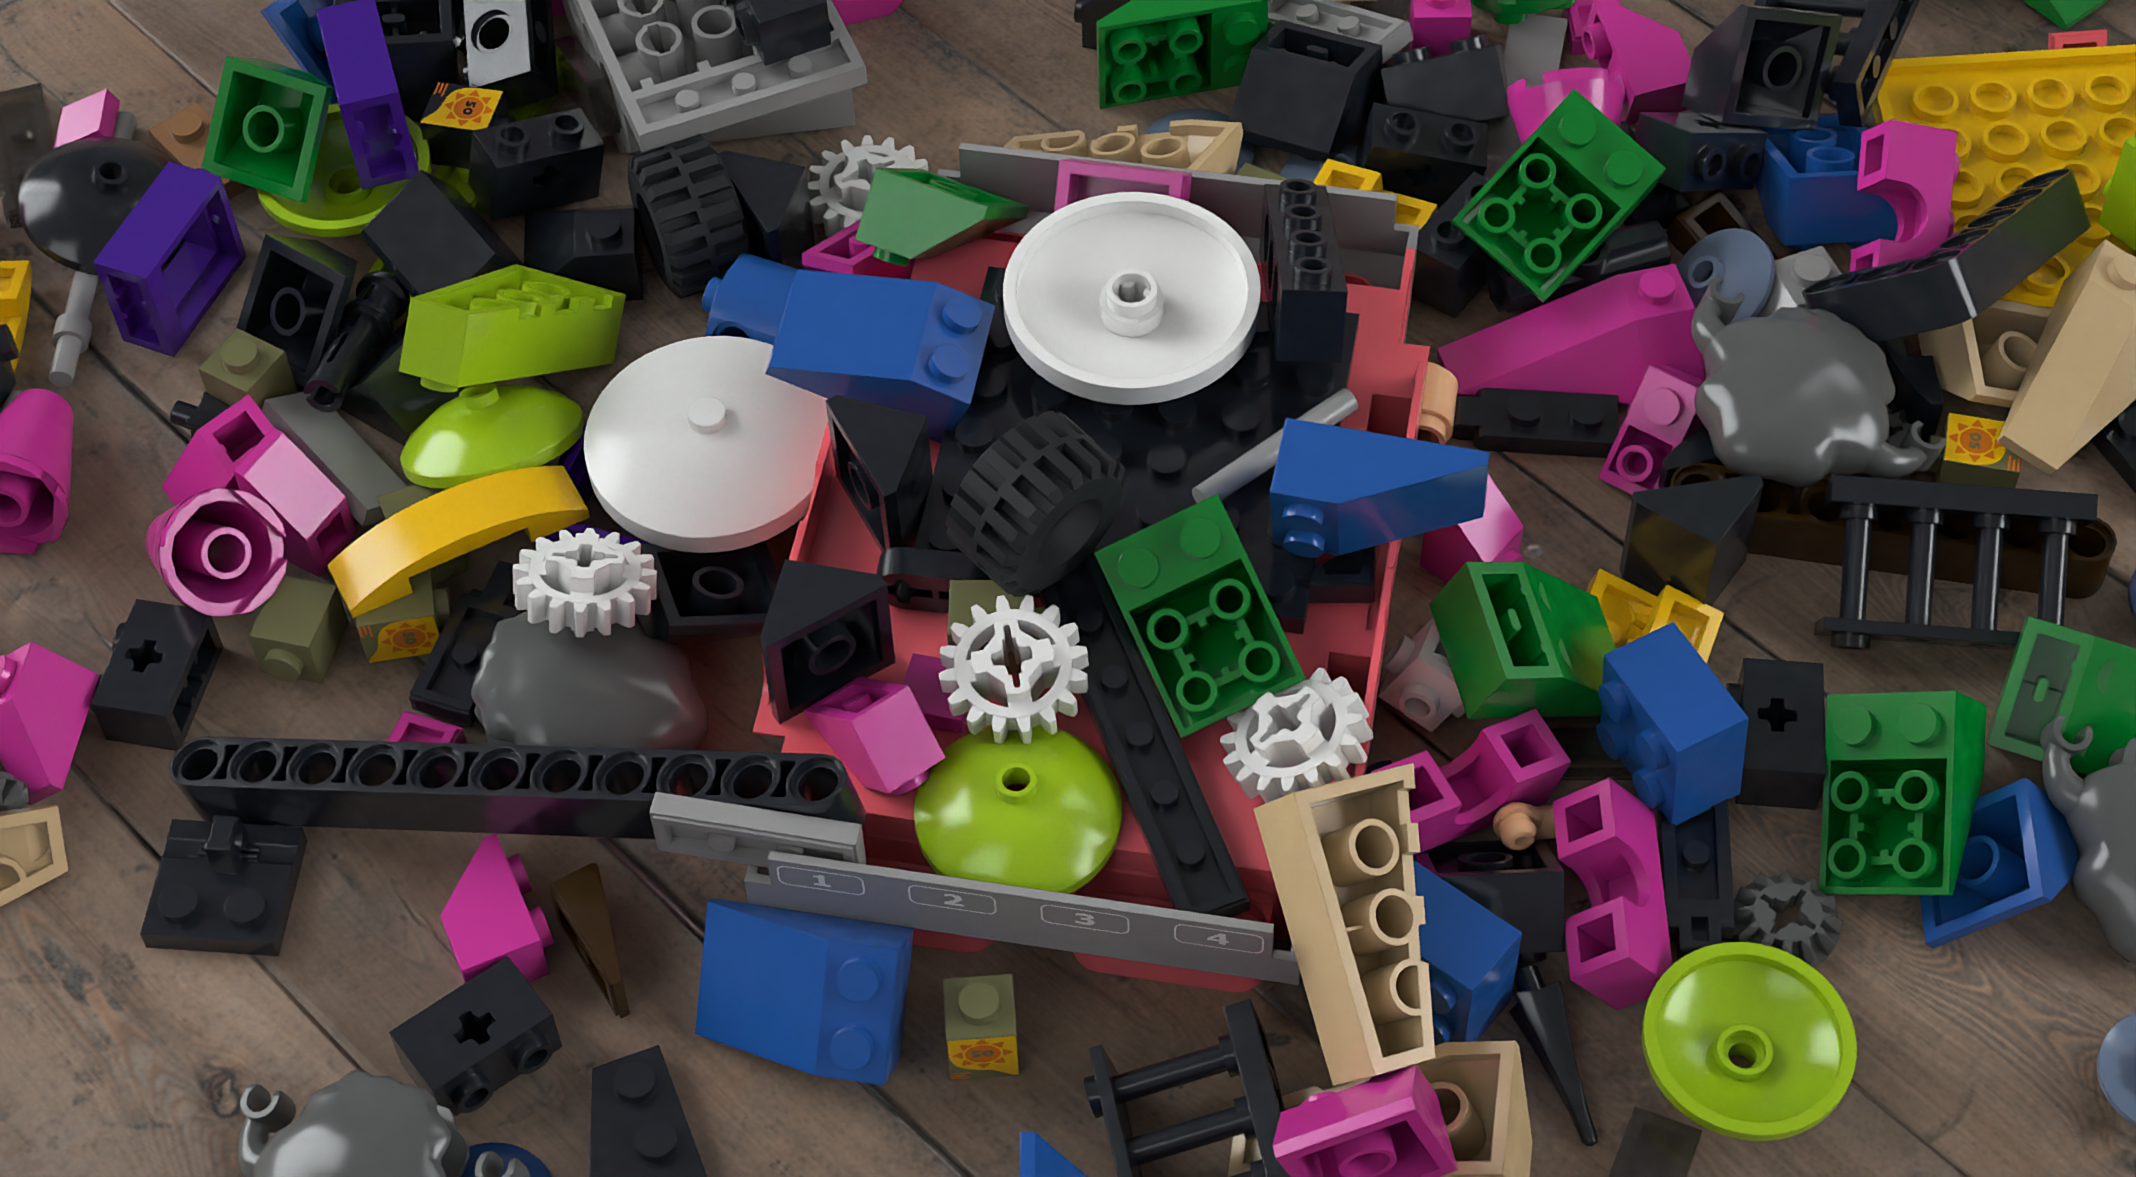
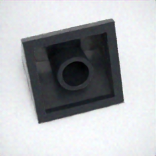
(773, 206)
(434, 237)
(389, 398)
(882, 466)
(1690, 536)
(823, 634)

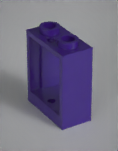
(367, 93)
(166, 306)

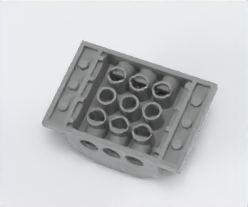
(687, 73)

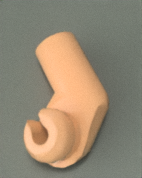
(1522, 824)

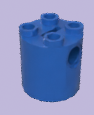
(748, 299)

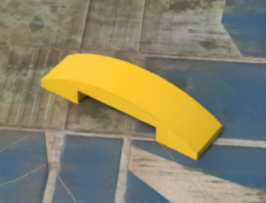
(451, 524)

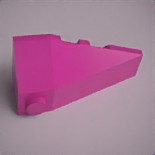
(1585, 341)

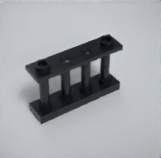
(1865, 49)
(1925, 510)
(1255, 1115)

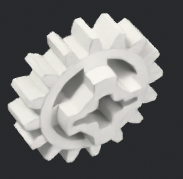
(843, 182)
(584, 582)
(983, 673)
(1297, 738)

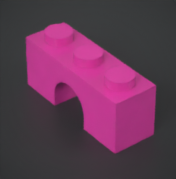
(1915, 174)
(1504, 765)
(1613, 847)

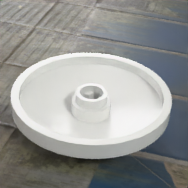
(1131, 298)
(704, 446)

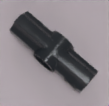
(1624, 251)

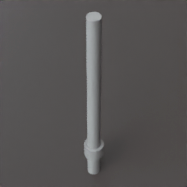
(73, 328)

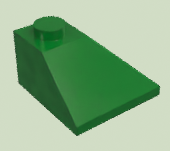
(267, 126)
(927, 214)

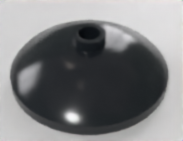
(83, 194)

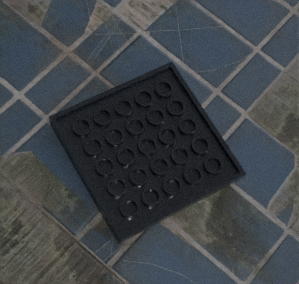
(1160, 444)

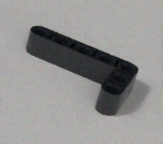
(1964, 270)

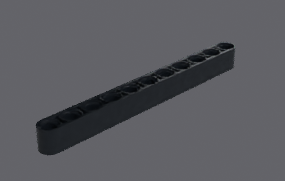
(492, 785)

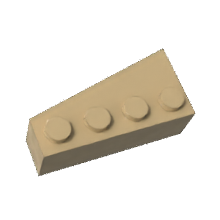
(1355, 918)

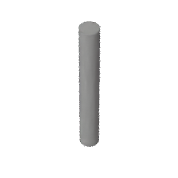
(1265, 454)

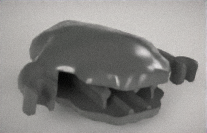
(1797, 396)
(586, 689)
(2103, 827)
(358, 1130)

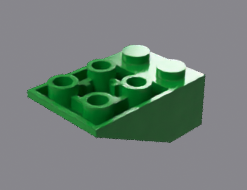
(1175, 47)
(1559, 196)
(1199, 616)
(1521, 641)
(2071, 676)
(1899, 791)

